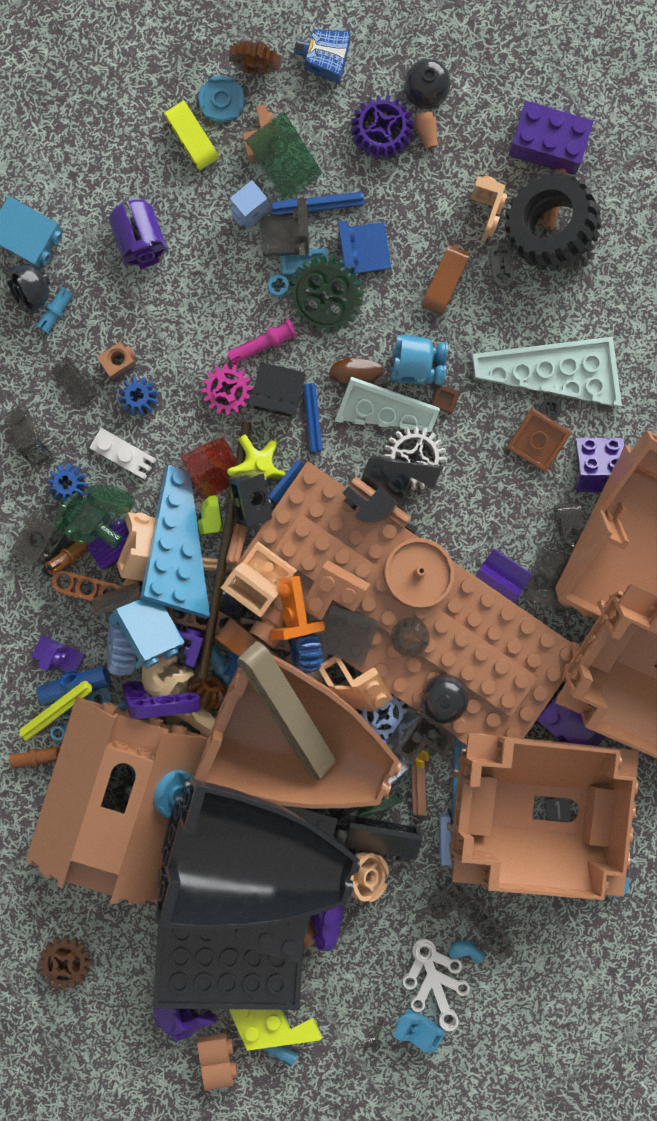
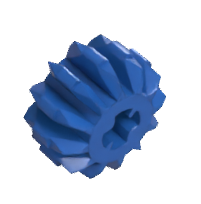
(141, 404)
(72, 475)
(306, 653)

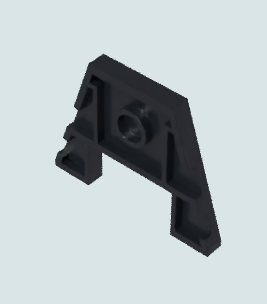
(396, 476)

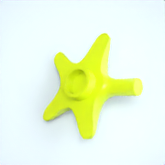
(257, 460)

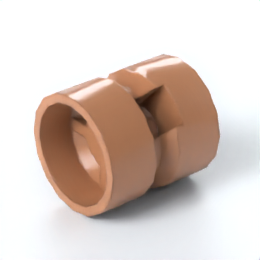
(261, 629)

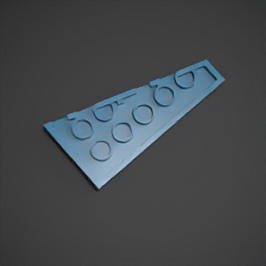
(174, 560)

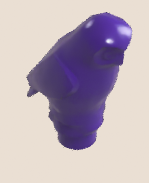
(327, 928)

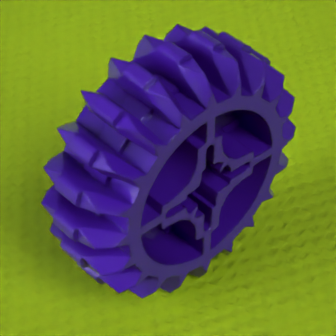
(398, 117)

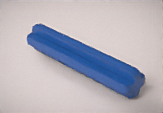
(312, 417)

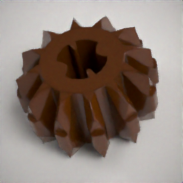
(210, 691)

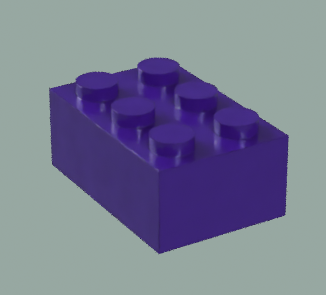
(550, 137)

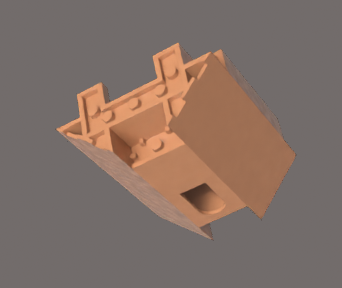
(615, 673)
(94, 844)
(509, 851)

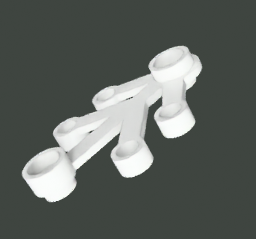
(434, 979)

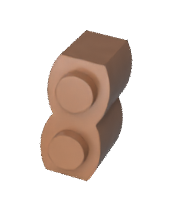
(216, 1061)

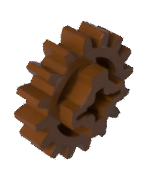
(254, 57)
(71, 969)

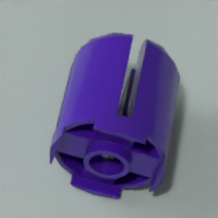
(134, 251)

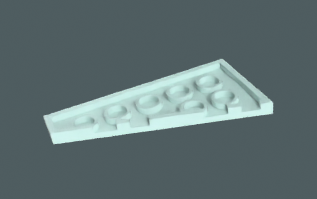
(568, 369)

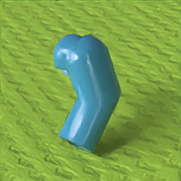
(466, 948)

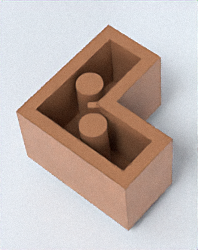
(336, 585)

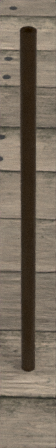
(221, 569)

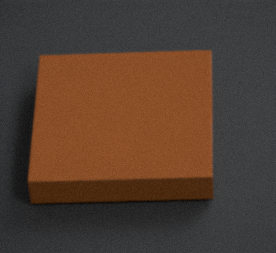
(539, 439)

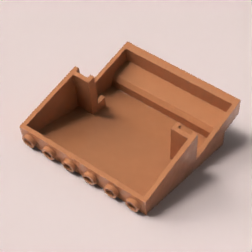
(619, 535)

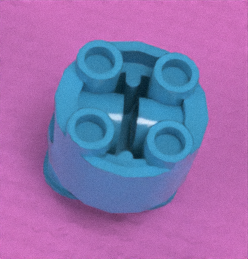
(414, 361)

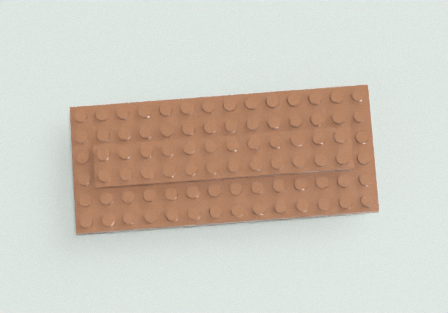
(475, 632)

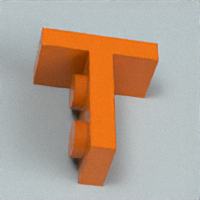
(294, 611)

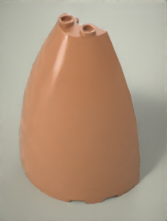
(256, 758)

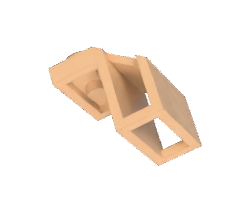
(136, 548)
(257, 579)
(365, 691)

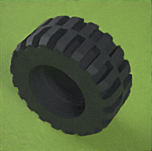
(540, 197)

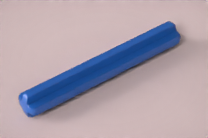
(320, 203)

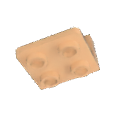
(490, 193)

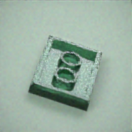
(283, 156)

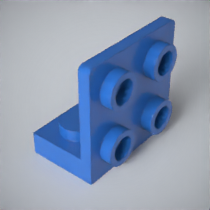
(364, 247)

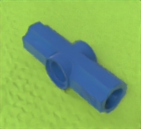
(53, 691)

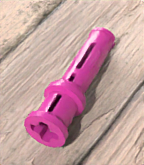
(272, 338)

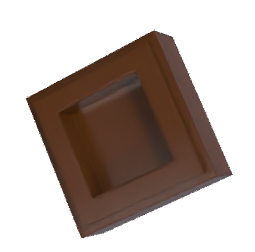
(445, 399)

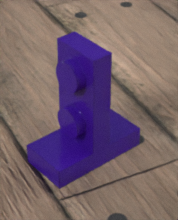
(57, 655)

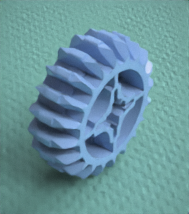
(119, 652)

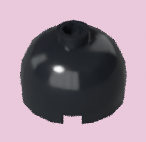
(427, 83)
(28, 286)
(444, 698)

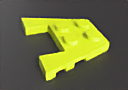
(270, 1029)

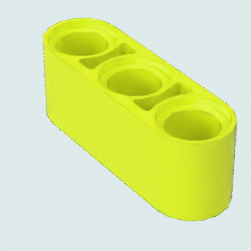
(191, 135)

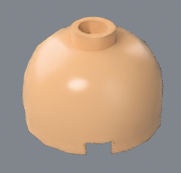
(370, 880)

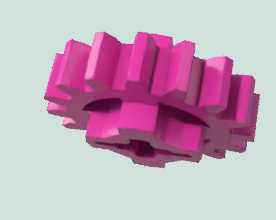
(216, 395)

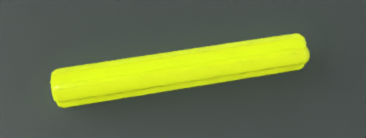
(55, 711)

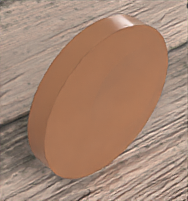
(419, 573)

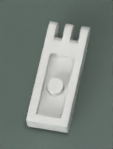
(121, 452)

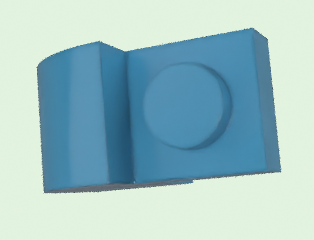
(419, 1030)

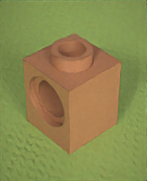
(107, 358)

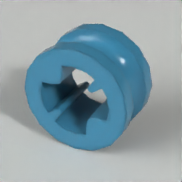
(273, 280)

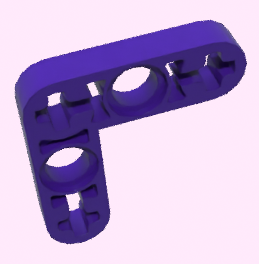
(142, 706)

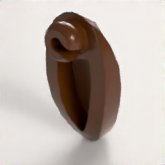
(357, 368)

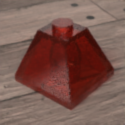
(209, 466)

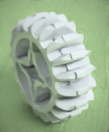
(421, 439)

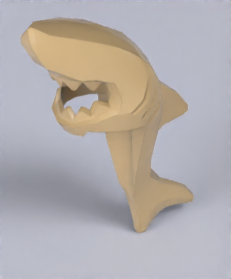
(171, 679)

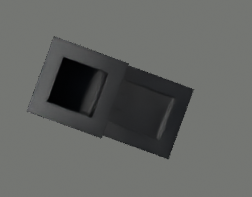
(373, 510)

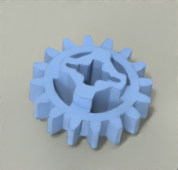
(391, 720)

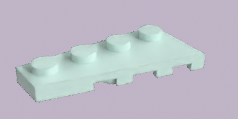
(380, 406)

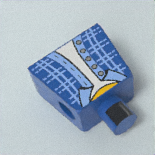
(325, 53)

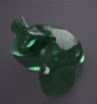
(84, 522)

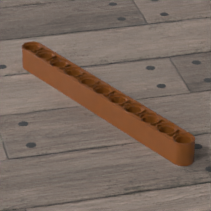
(100, 587)

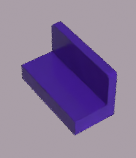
(503, 575)

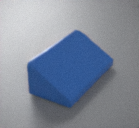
(281, 488)

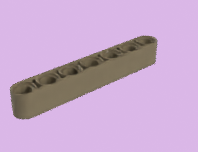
(286, 710)

